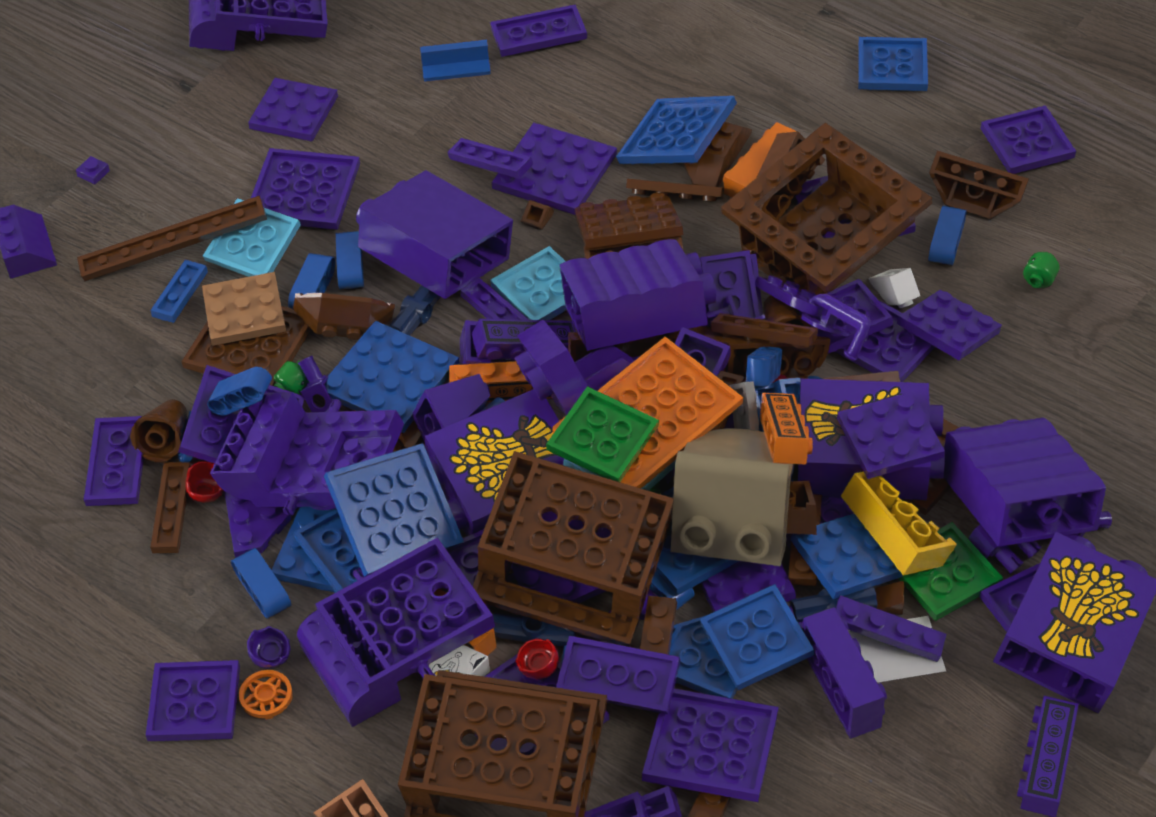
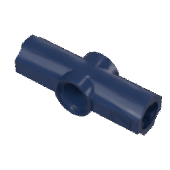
(415, 310)
(814, 604)
(520, 629)

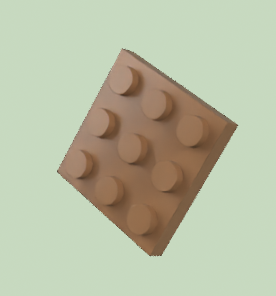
(243, 308)

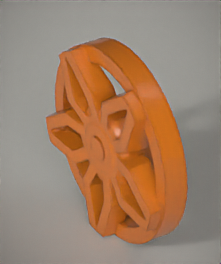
(265, 694)

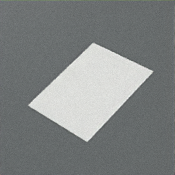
(894, 663)

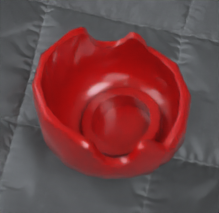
(201, 484)
(537, 659)

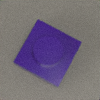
(92, 170)

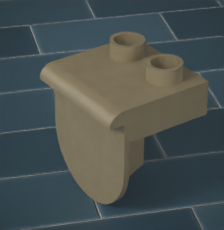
(731, 498)

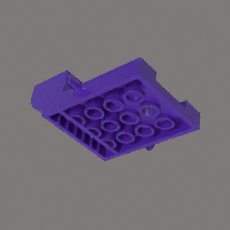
(215, 22)
(282, 453)
(391, 628)

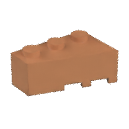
(354, 802)

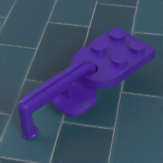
(819, 306)

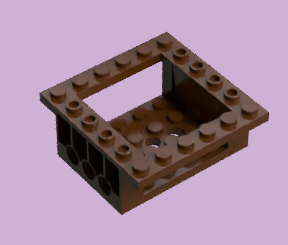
(856, 189)
(617, 564)
(551, 780)

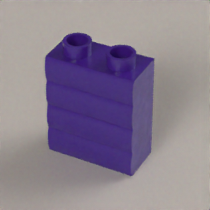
(636, 293)
(1022, 481)

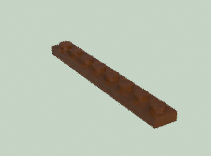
(171, 238)

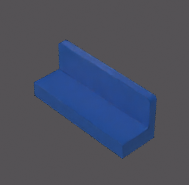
(455, 60)

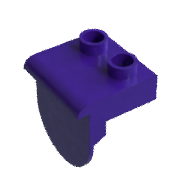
(555, 374)

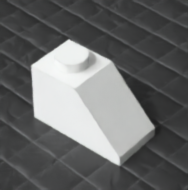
(896, 286)

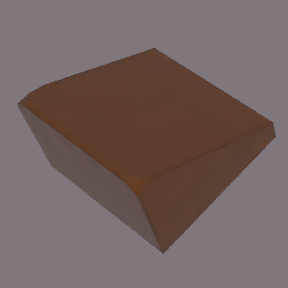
(537, 214)
(891, 598)

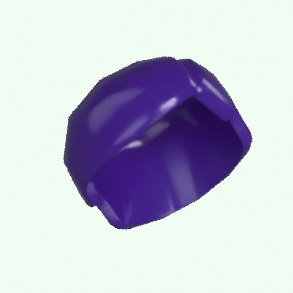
(268, 647)

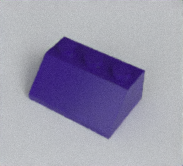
(24, 241)

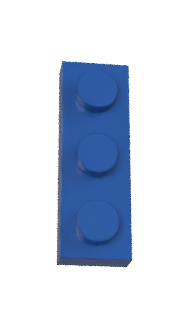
(179, 291)

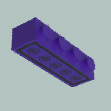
(499, 337)
(1049, 756)

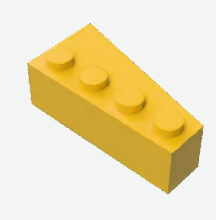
(896, 525)

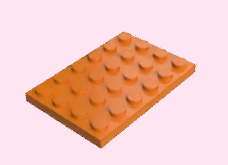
(678, 394)

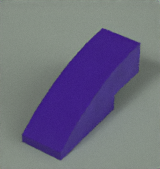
(654, 804)

